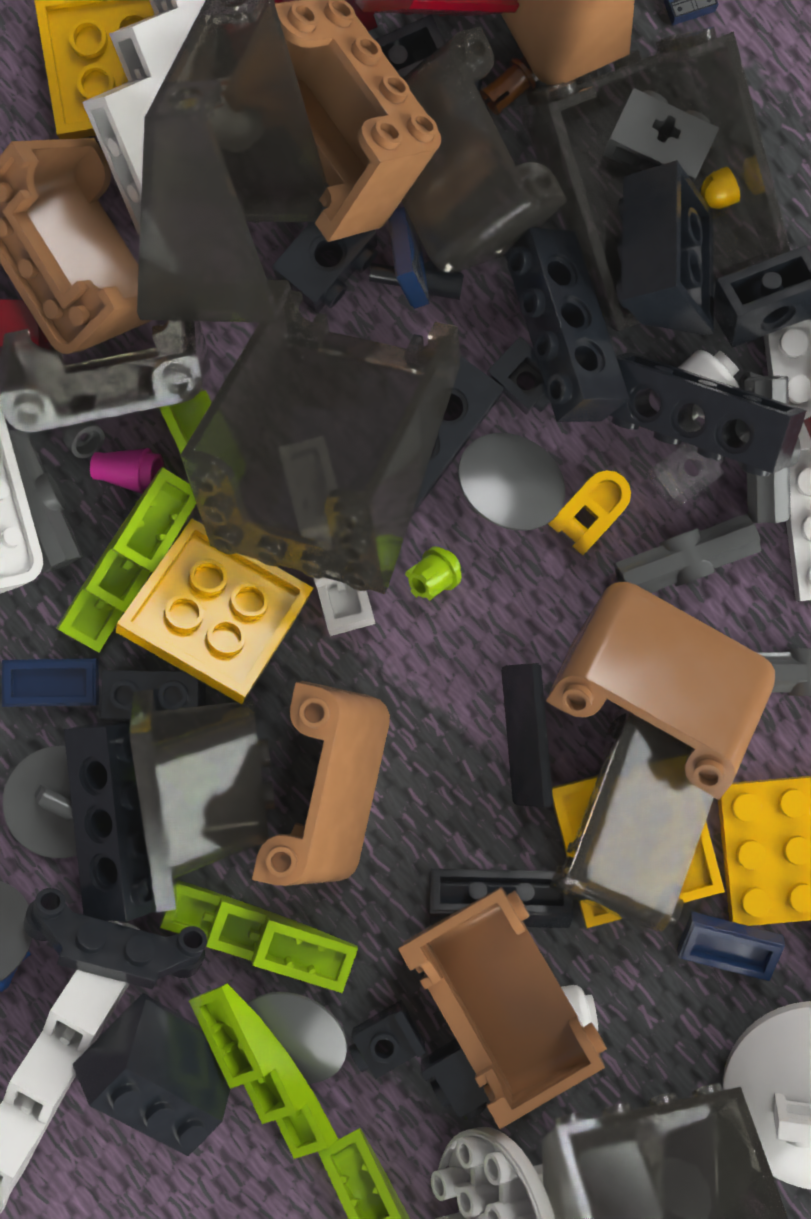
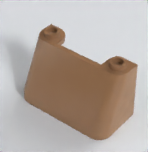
(571, 36)
(63, 244)
(671, 676)
(343, 791)
(504, 1005)

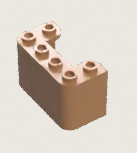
(360, 113)

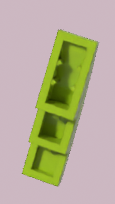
(129, 560)
(262, 937)
(257, 1060)
(361, 1179)

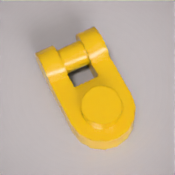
(604, 498)

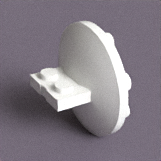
(775, 1075)
(490, 1178)

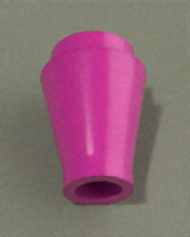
(126, 468)

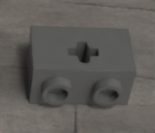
(647, 115)

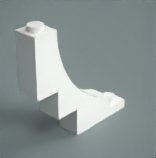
(118, 114)
(48, 1069)

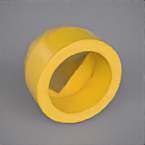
(720, 189)

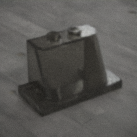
(197, 786)

